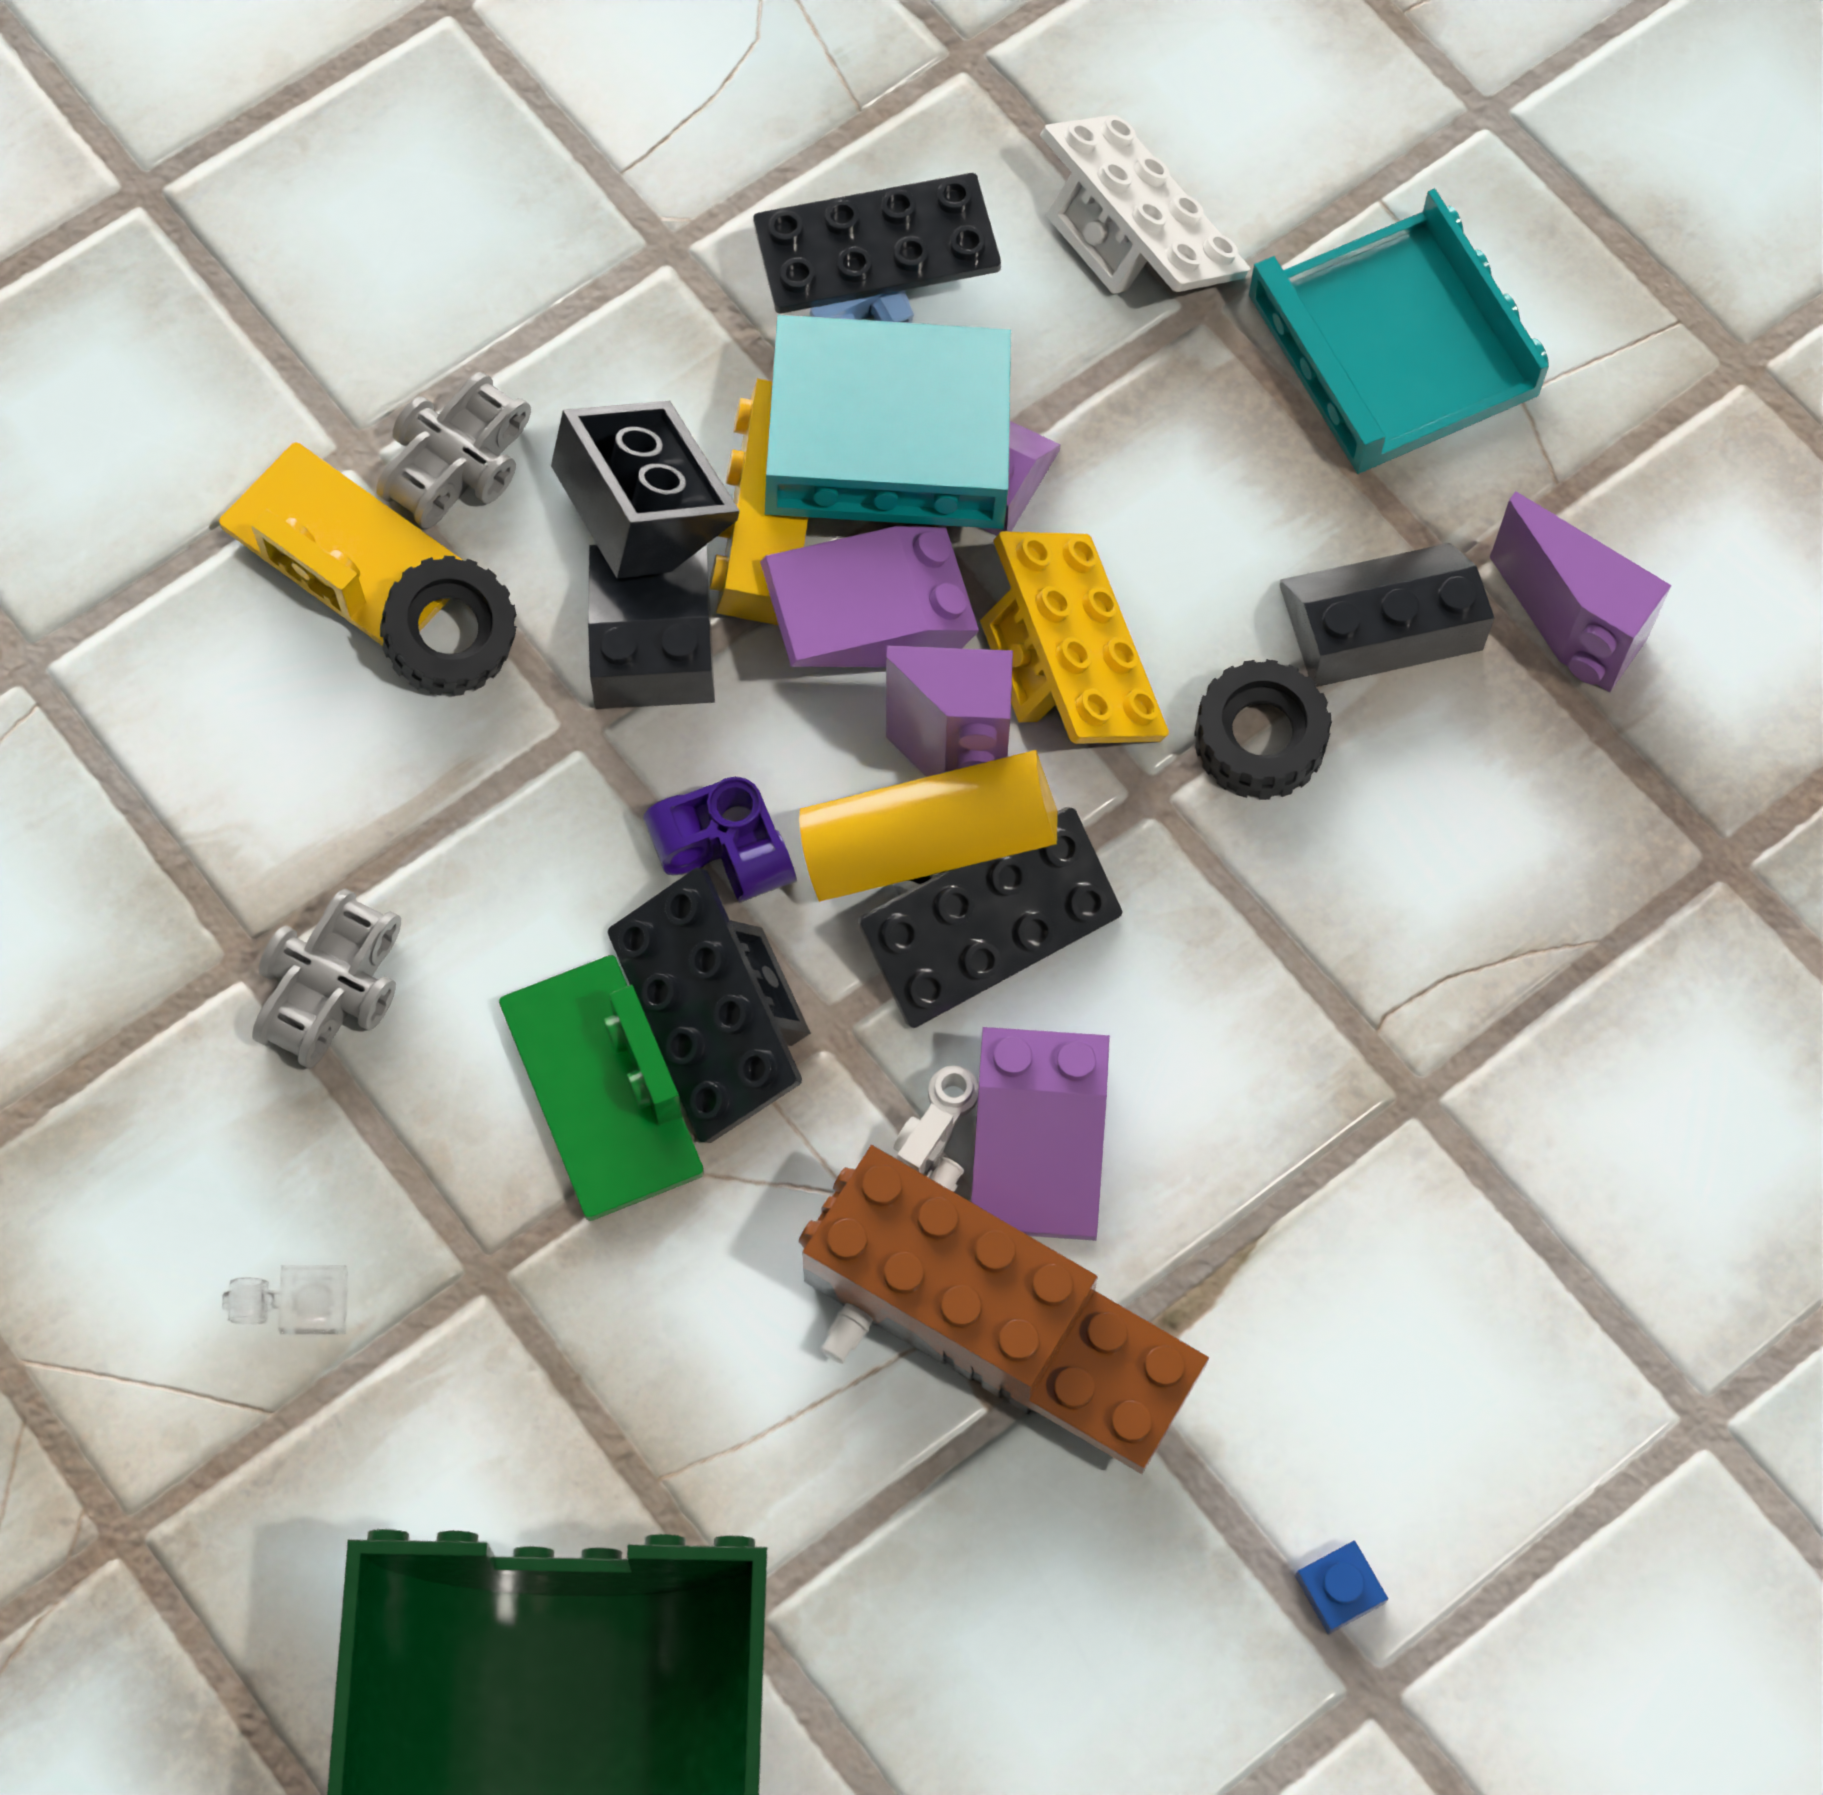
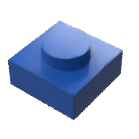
(1341, 1587)

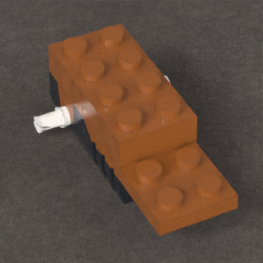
(992, 1306)

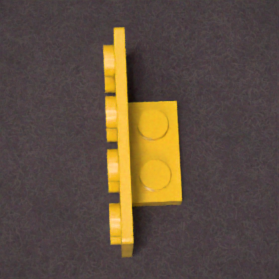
(330, 537)
(1070, 641)

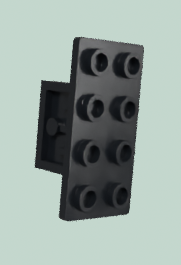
(876, 242)
(987, 921)
(711, 1003)

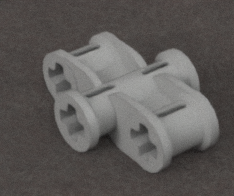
(453, 450)
(326, 978)

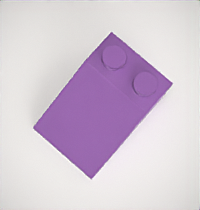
(1577, 591)
(869, 592)
(1041, 1130)

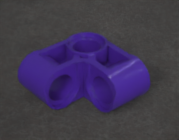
(692, 832)

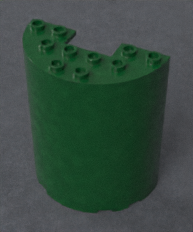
(549, 1668)

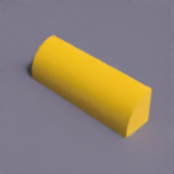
(928, 826)

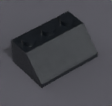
(640, 485)
(1388, 613)

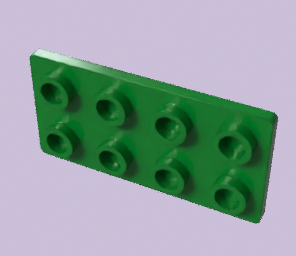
(602, 1087)

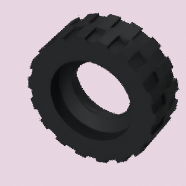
(456, 581)
(1271, 685)

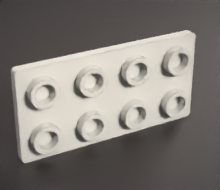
(1130, 211)

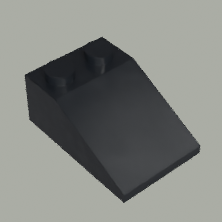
(650, 635)

